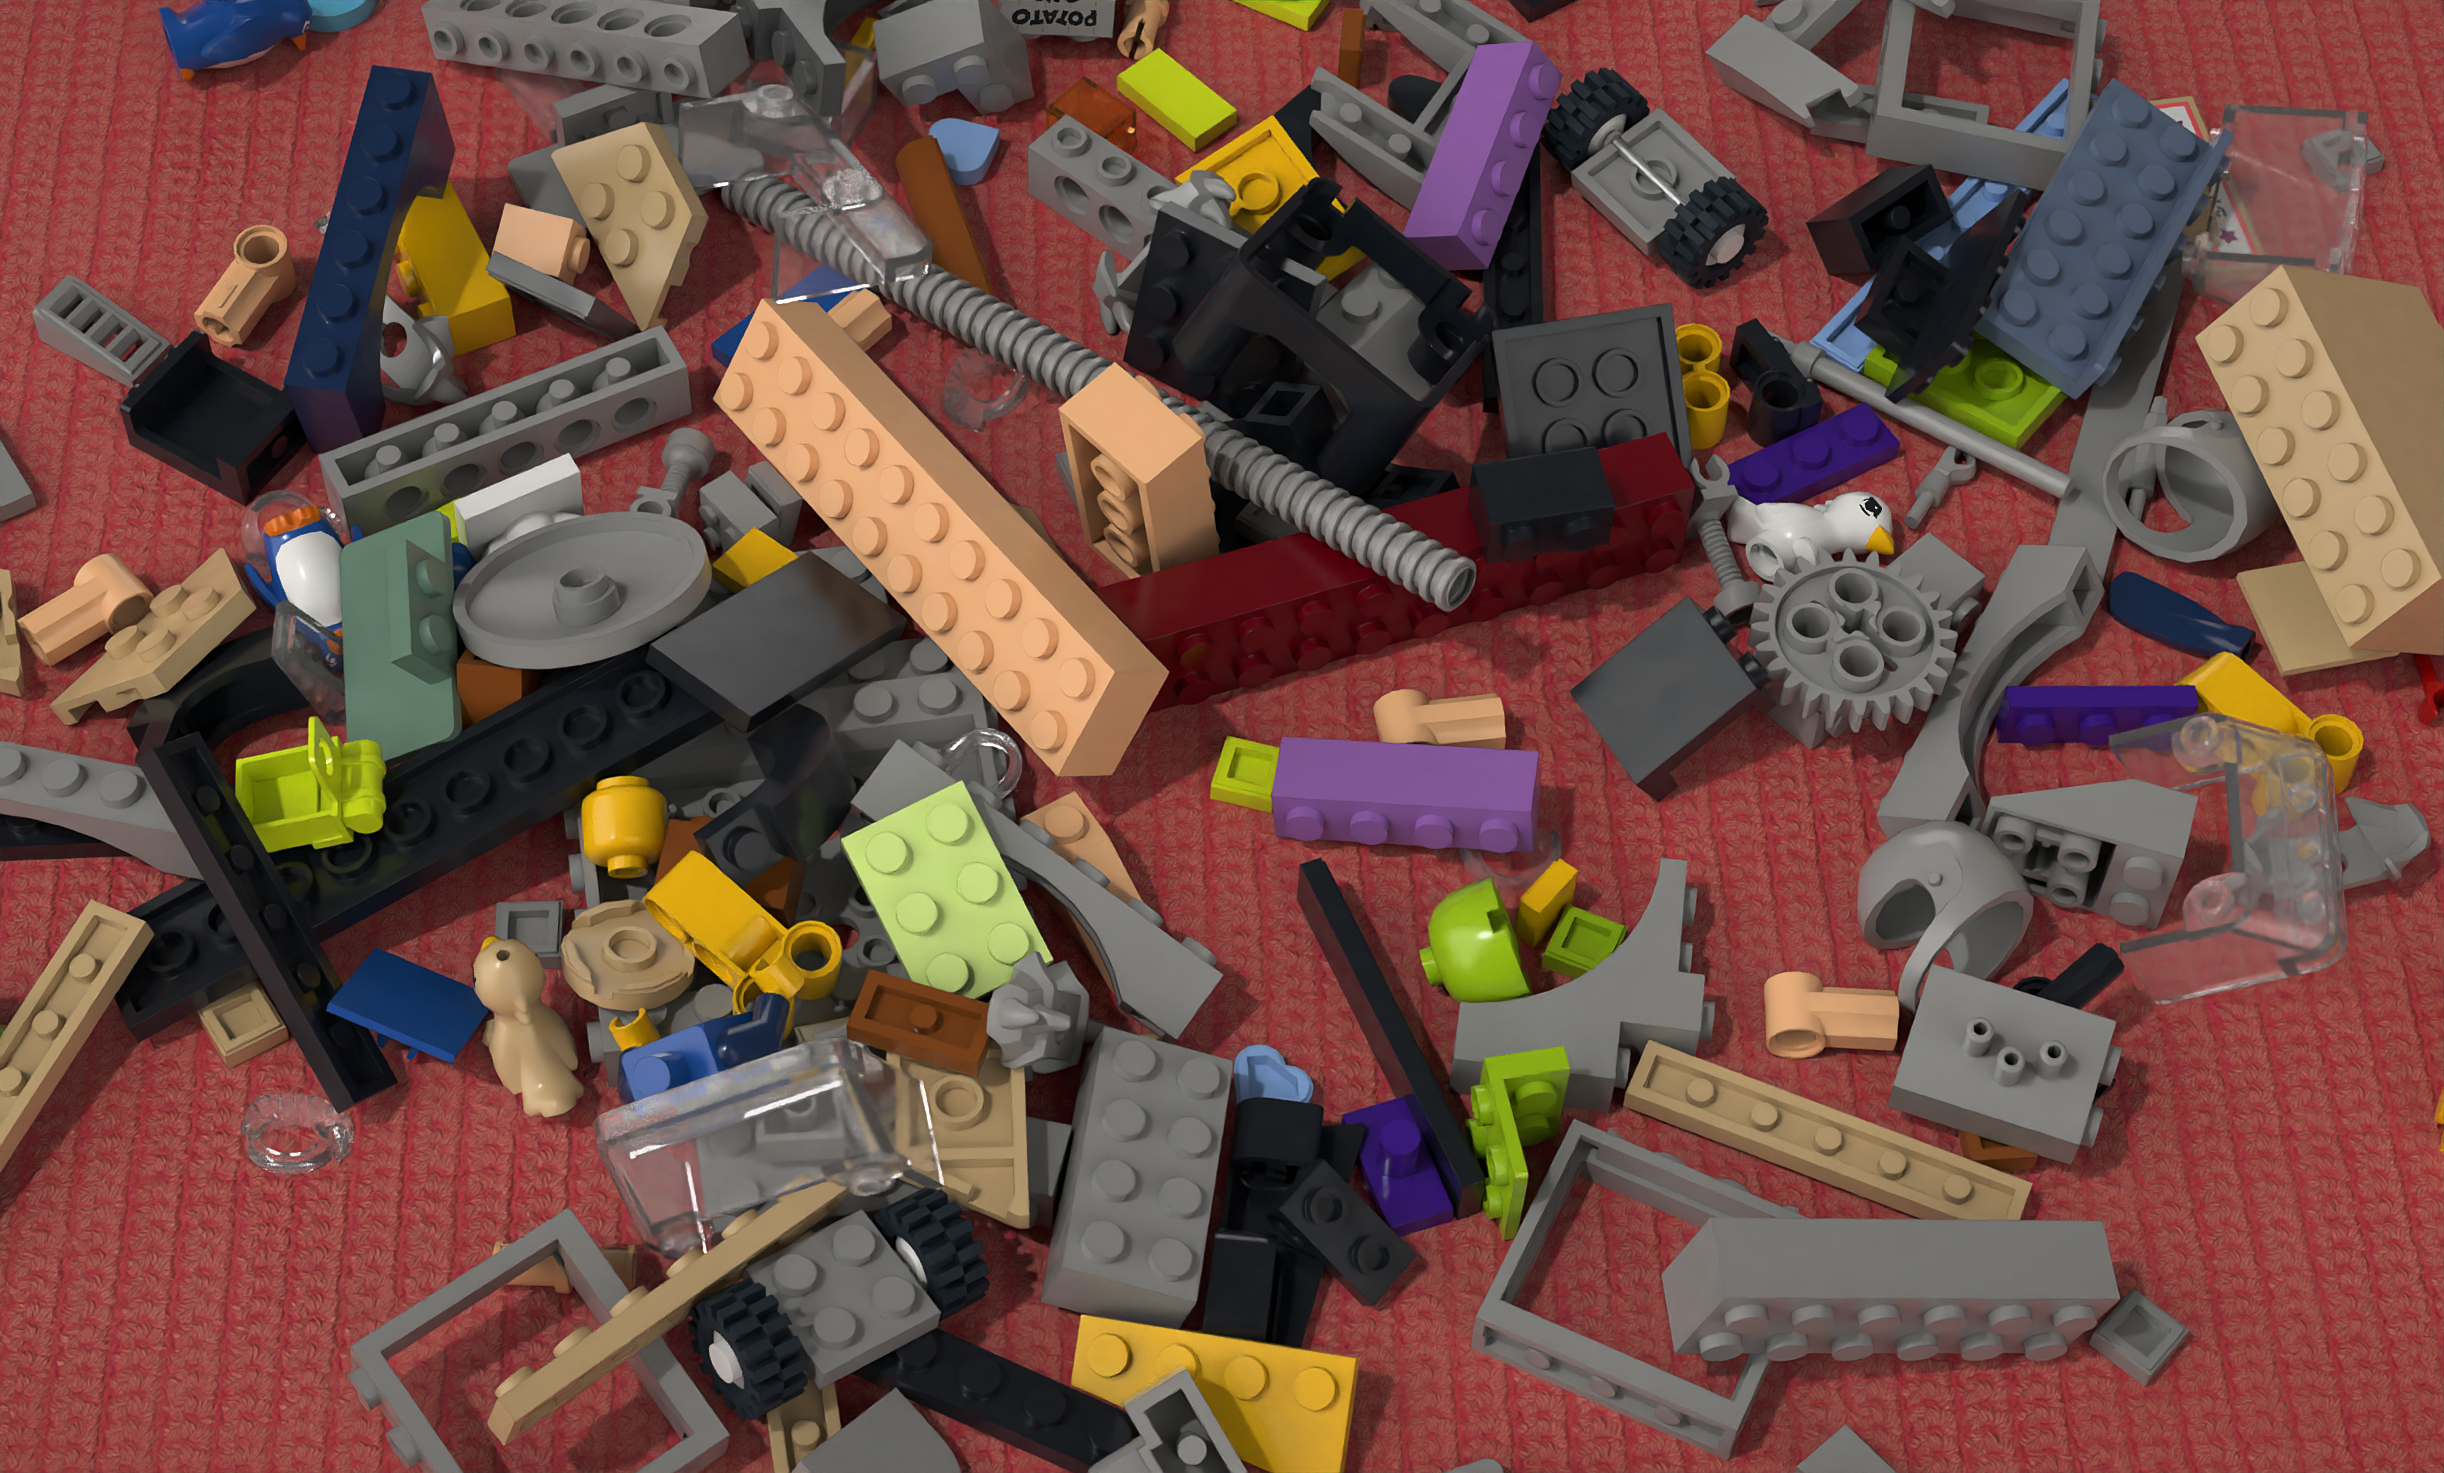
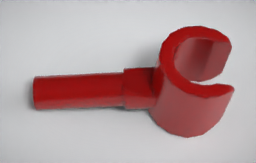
(2431, 687)

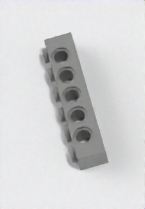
(595, 41)
(1102, 188)
(507, 432)

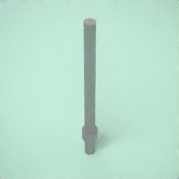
(1814, 364)

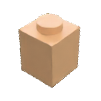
(543, 242)

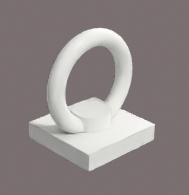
(519, 506)

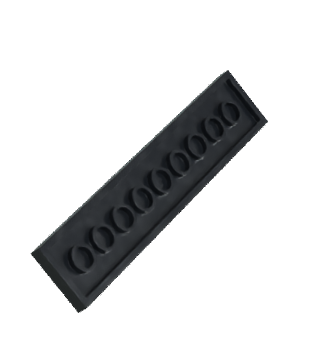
(436, 818)

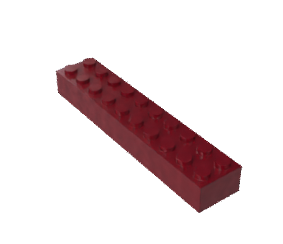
(1306, 605)

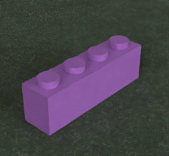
(1483, 154)
(1407, 794)

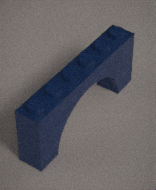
(394, 155)

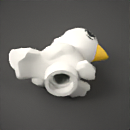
(1789, 530)

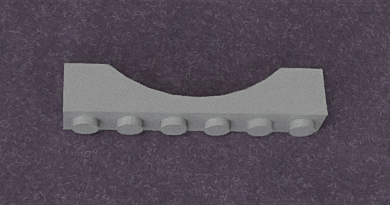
(2035, 611)
(93, 799)
(1149, 970)

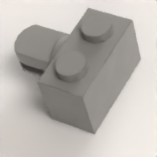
(1174, 1432)

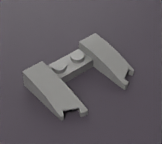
(1775, 61)
(1375, 138)

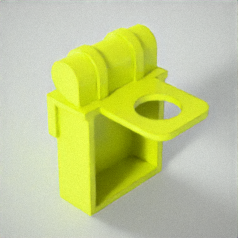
(313, 791)

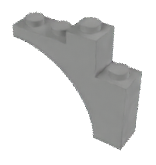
(1607, 1012)

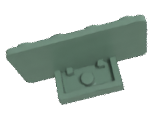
(401, 638)

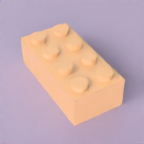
(1138, 476)

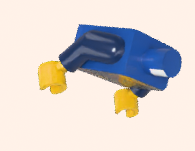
(657, 1064)

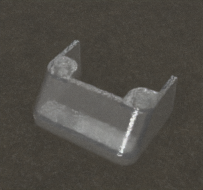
(855, 231)
(2285, 893)
(764, 1134)

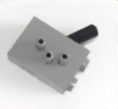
(2012, 1060)

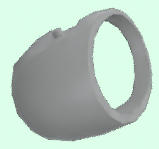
(2206, 479)
(1941, 891)

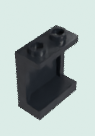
(213, 421)
(1671, 693)

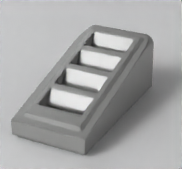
(72, 307)

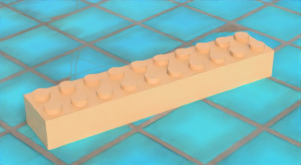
(941, 539)

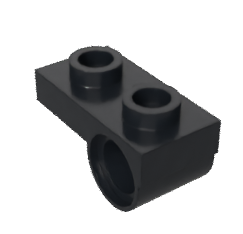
(1781, 397)
(1342, 1231)

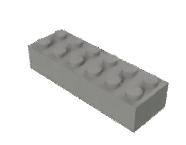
(1888, 1287)

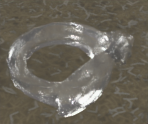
(961, 747)

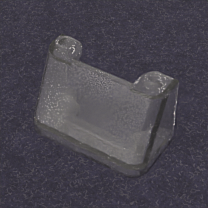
(2283, 199)

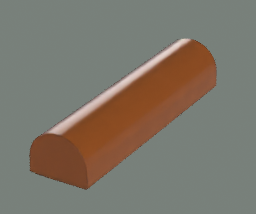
(940, 212)

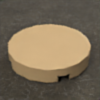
(625, 958)

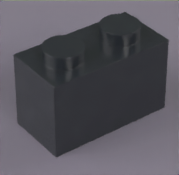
(1864, 224)
(1541, 504)

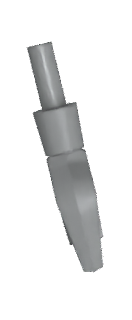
(2144, 470)
(1938, 480)

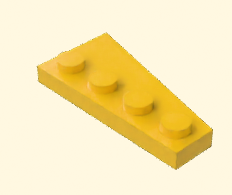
(1273, 1401)

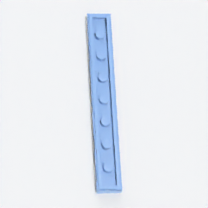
(1968, 204)

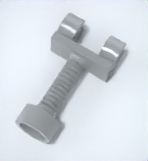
(686, 458)
(1708, 506)

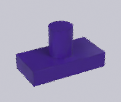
(1399, 1169)

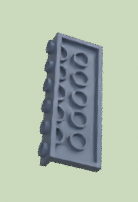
(2101, 240)

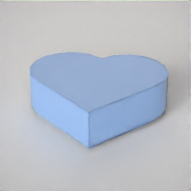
(966, 148)
(1263, 1073)

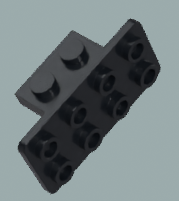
(1927, 307)

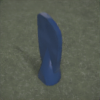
(2174, 618)

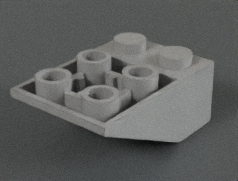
(2097, 845)

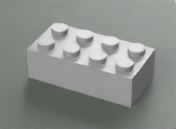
(1138, 1180)

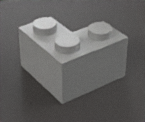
(953, 48)

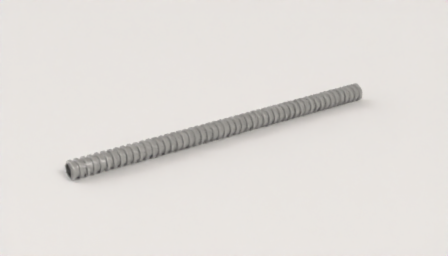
(1233, 459)

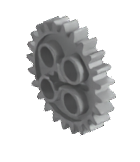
(1850, 621)

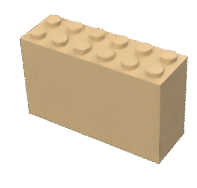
(2347, 425)

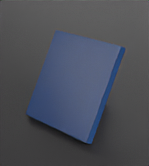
(410, 1006)

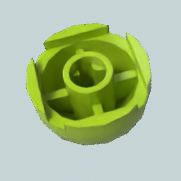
(1475, 947)

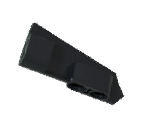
(1256, 1279)

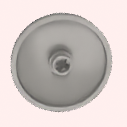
(582, 590)

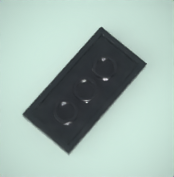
(776, 641)

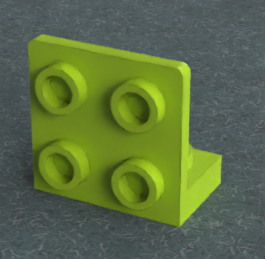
(1513, 1108)

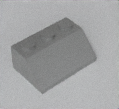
(1378, 322)

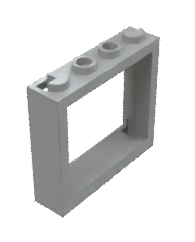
(1973, 146)
(599, 1286)
(1585, 1364)

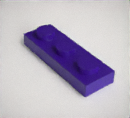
(1815, 458)
(2087, 712)

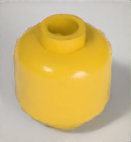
(624, 826)

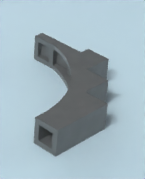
(797, 39)

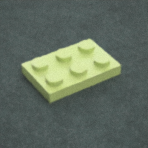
(945, 895)

